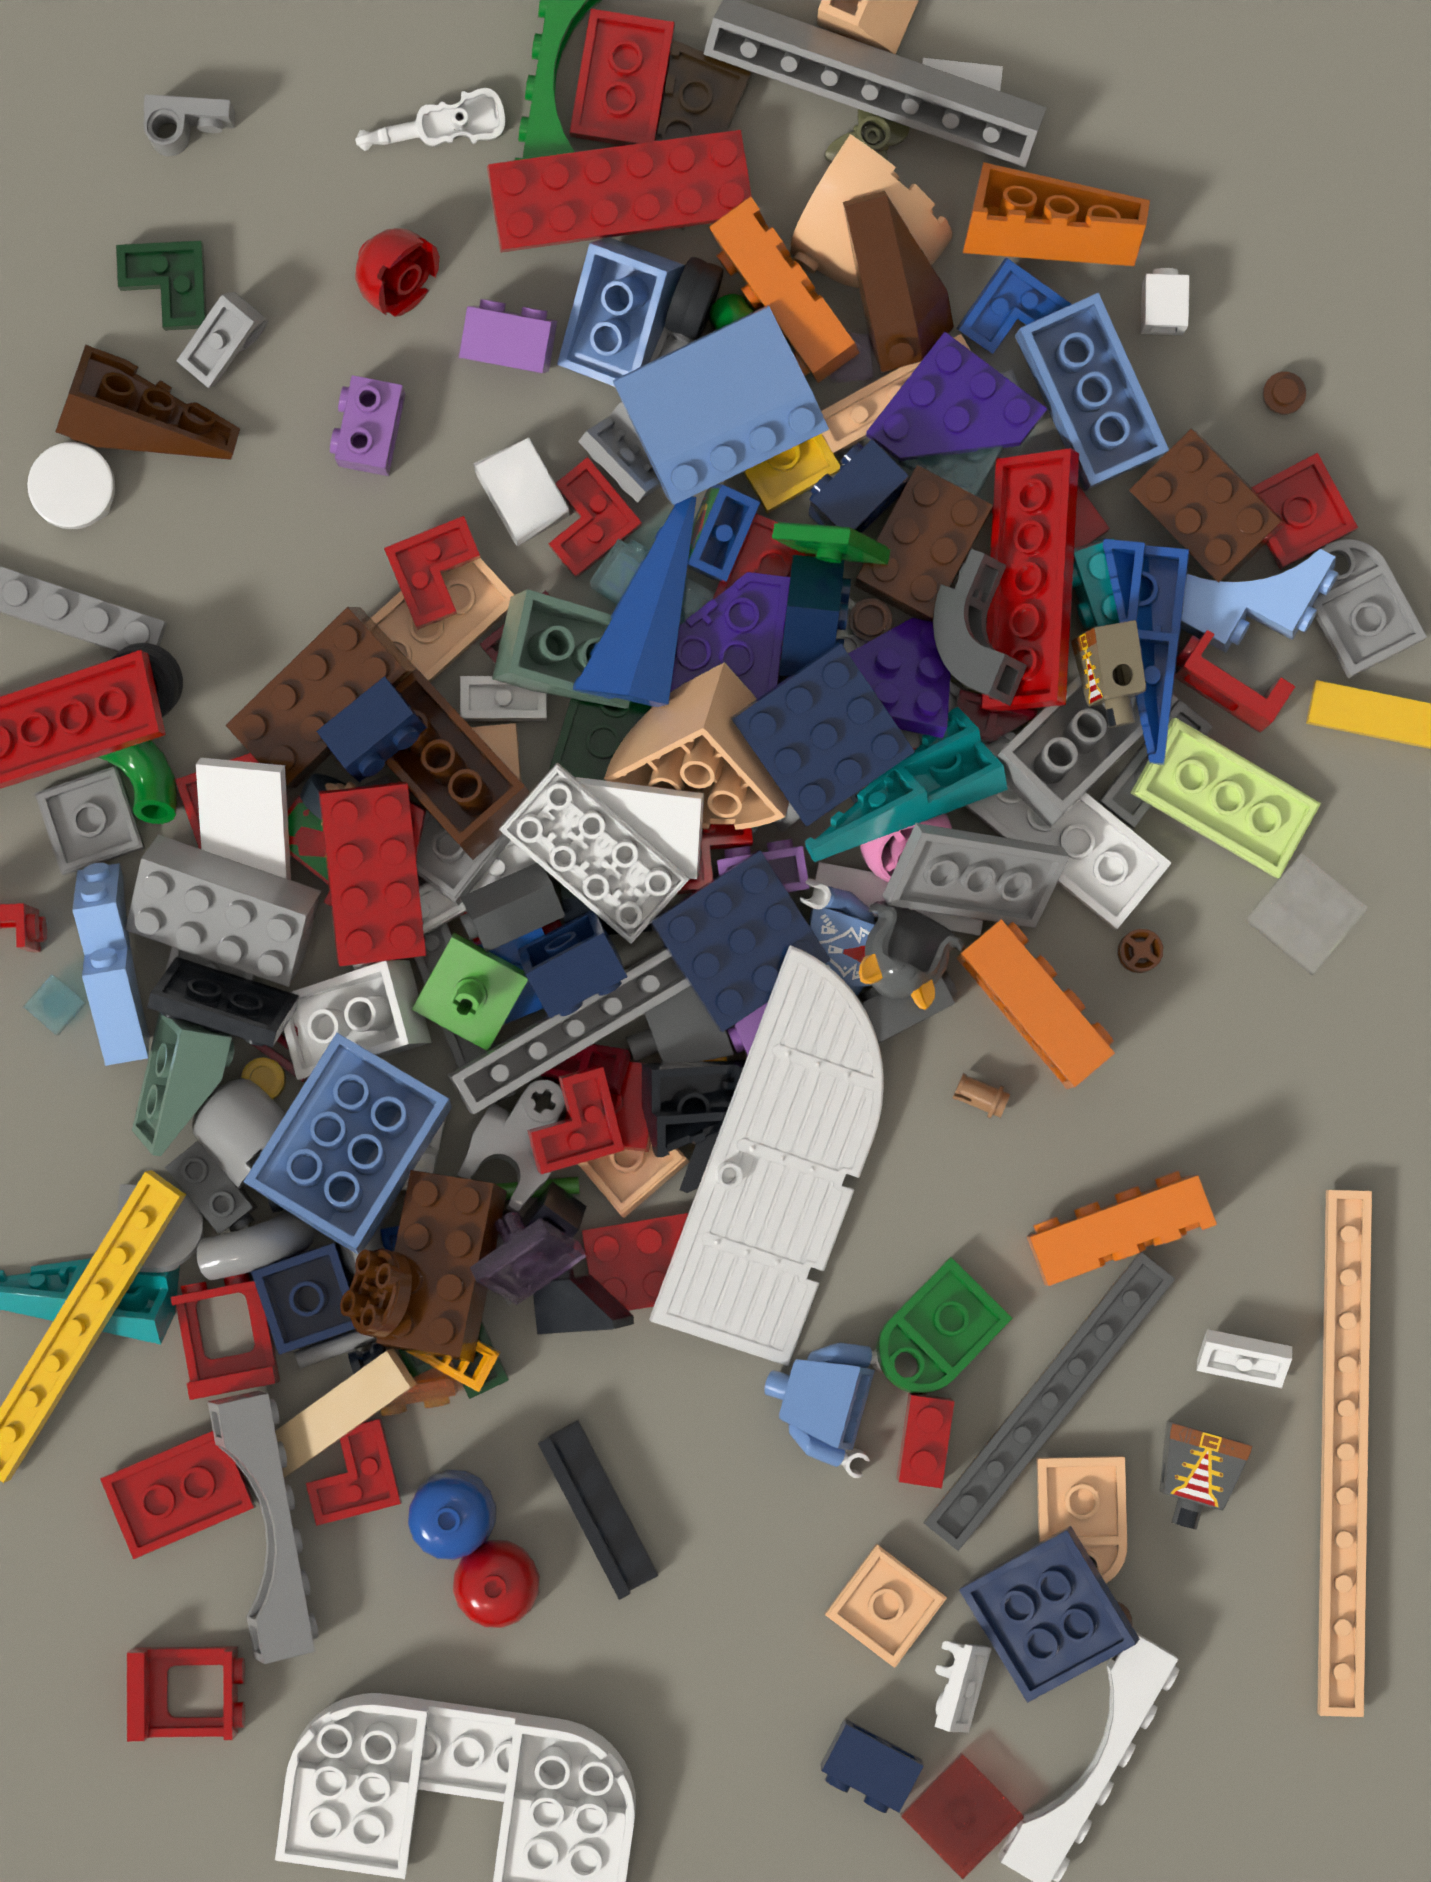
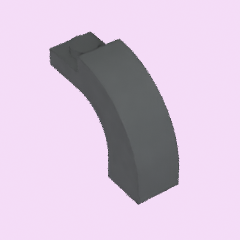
(962, 632)

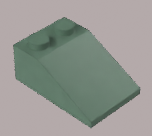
(549, 645)
(179, 1077)

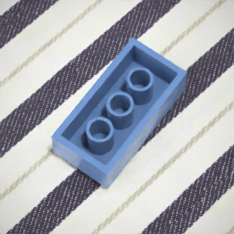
(1091, 391)

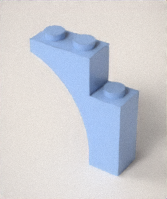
(1277, 602)
(109, 964)

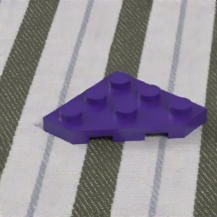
(954, 407)
(736, 628)
(908, 676)

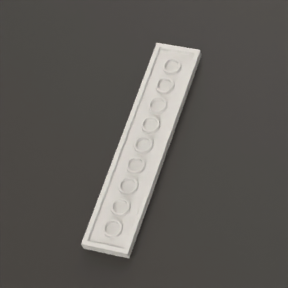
(1107, 861)

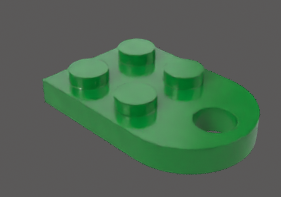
(941, 1328)

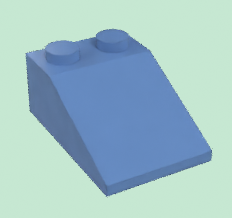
(618, 310)

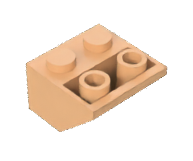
(868, 21)

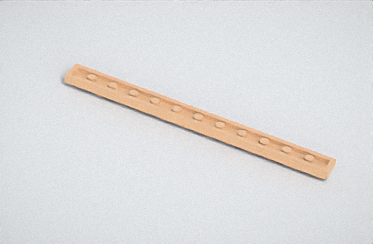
(1344, 1453)

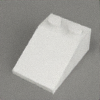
(362, 1005)

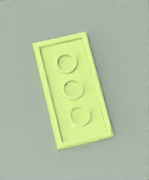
(1227, 799)

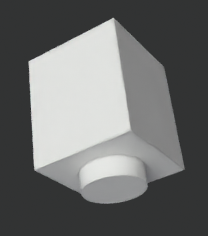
(1165, 302)

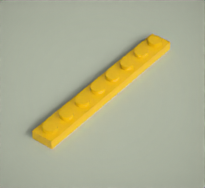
(84, 1316)

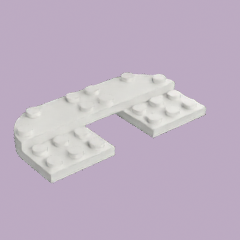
(370, 1753)

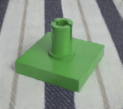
(470, 991)

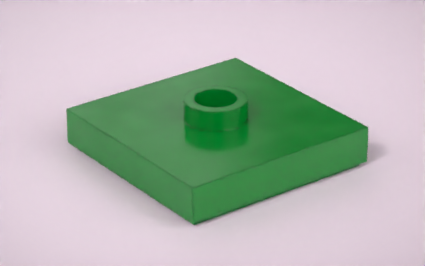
(831, 543)

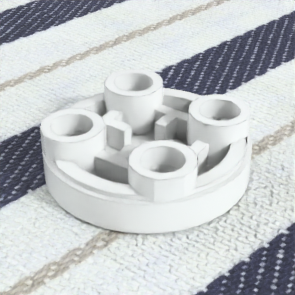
(71, 485)

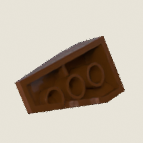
(898, 287)
(126, 412)

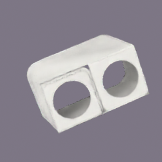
(521, 491)

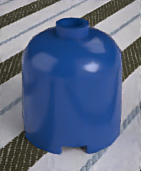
(451, 1514)

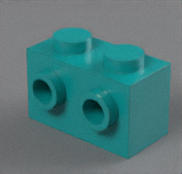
(1093, 586)

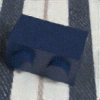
(372, 730)
(871, 1767)

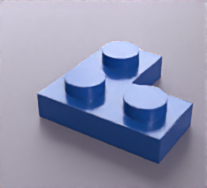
(1005, 298)

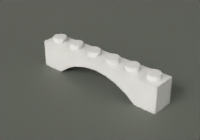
(1044, 1837)

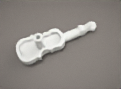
(475, 116)

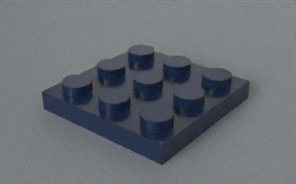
(822, 734)
(735, 938)
(1049, 1614)

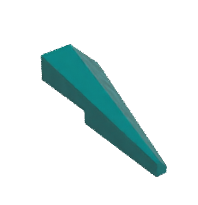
(926, 784)
(141, 1314)

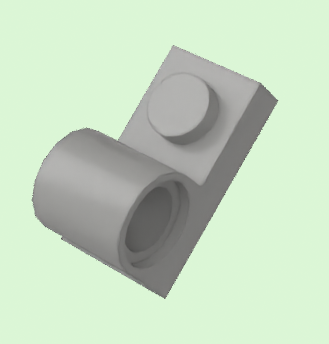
(184, 112)
(225, 331)

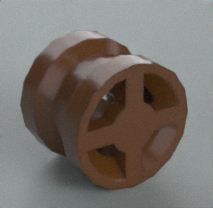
(1145, 945)

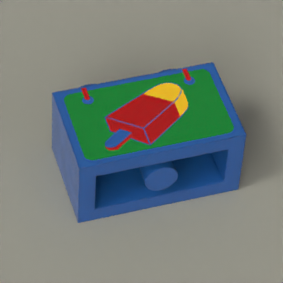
(720, 531)

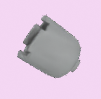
(236, 1126)

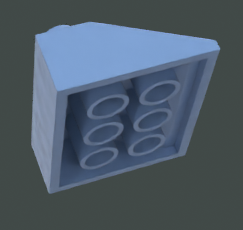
(720, 405)
(348, 1143)

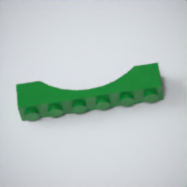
(542, 128)

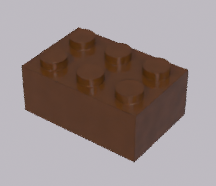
(1207, 506)
(927, 543)

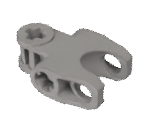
(506, 1138)

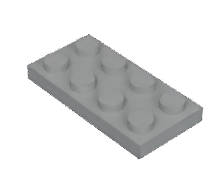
(975, 875)

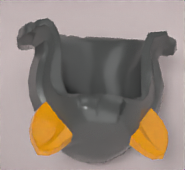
(906, 954)

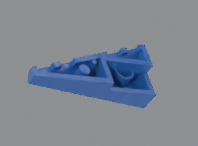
(1151, 590)
(641, 640)

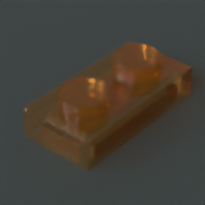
(431, 1391)

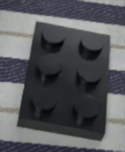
(223, 1002)

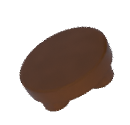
(378, 1292)

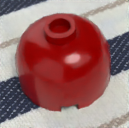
(394, 269)
(496, 1584)

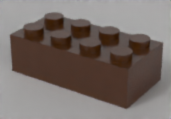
(313, 689)
(455, 771)
(442, 1234)

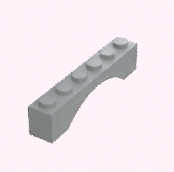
(279, 1614)

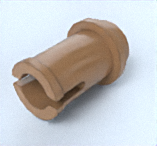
(981, 1096)

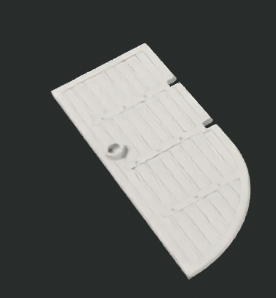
(779, 1168)

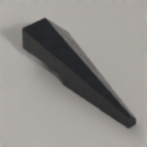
(686, 1100)

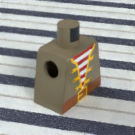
(1111, 669)

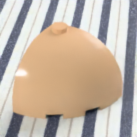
(857, 171)
(702, 751)

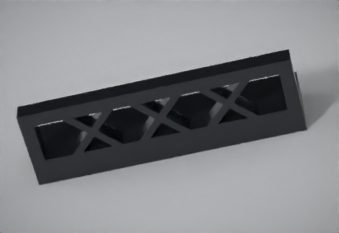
(598, 1509)

